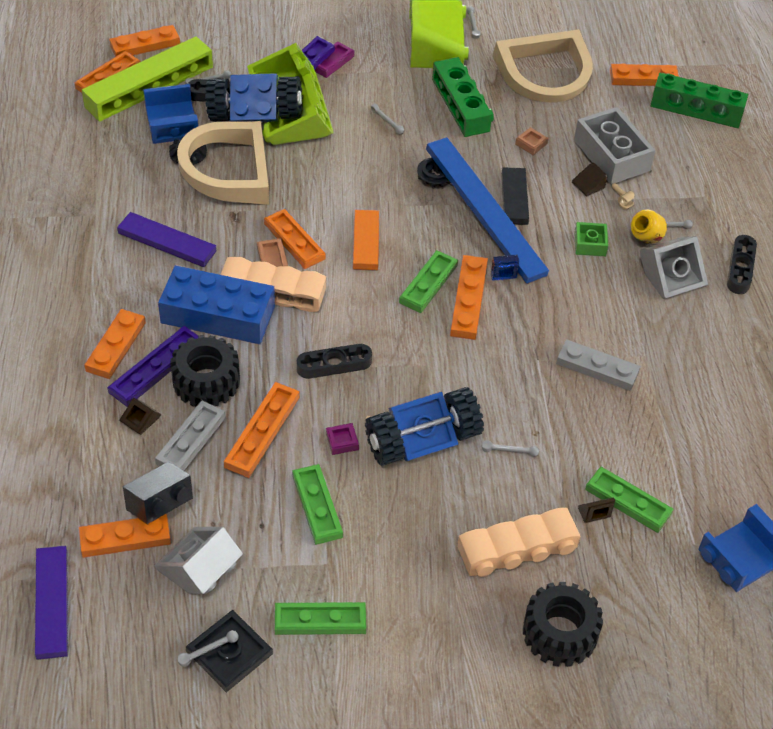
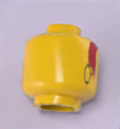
(648, 226)

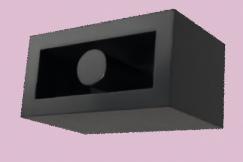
(158, 492)

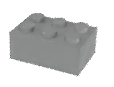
(614, 145)

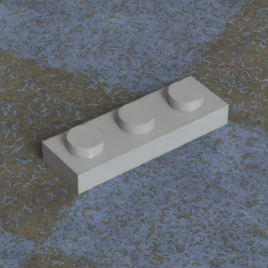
(598, 365)
(191, 436)

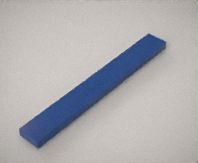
(486, 209)

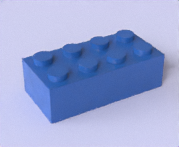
(217, 304)

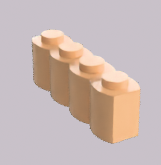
(292, 286)
(518, 541)

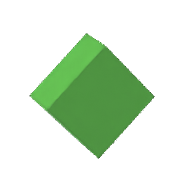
(591, 239)

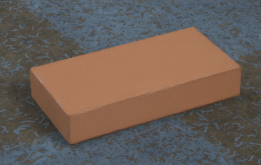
(272, 252)

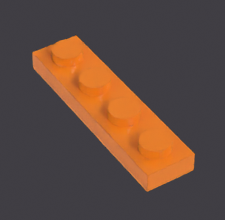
(469, 297)
(261, 430)

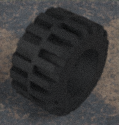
(201, 355)
(566, 603)

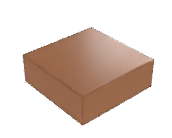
(531, 141)

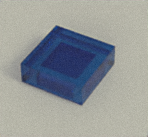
(504, 267)

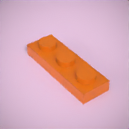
(145, 41)
(639, 74)
(115, 344)
(123, 536)

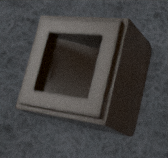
(590, 180)
(139, 416)
(596, 510)

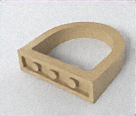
(569, 41)
(227, 190)

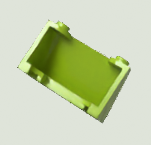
(436, 32)
(315, 117)

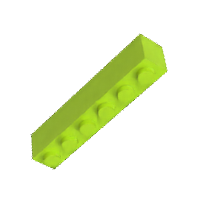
(161, 70)

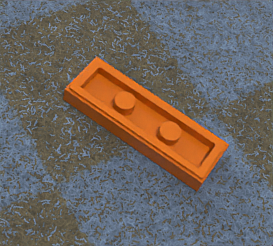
(110, 68)
(294, 239)
(366, 240)

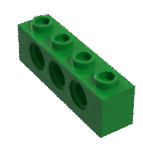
(462, 97)
(699, 100)

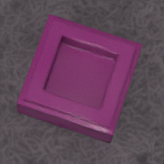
(342, 439)

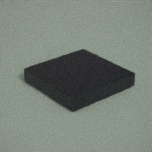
(230, 661)

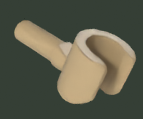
(625, 198)

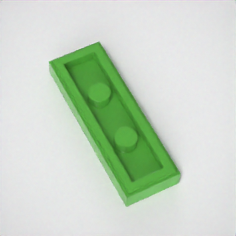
(428, 281)
(629, 499)
(317, 504)
(320, 618)

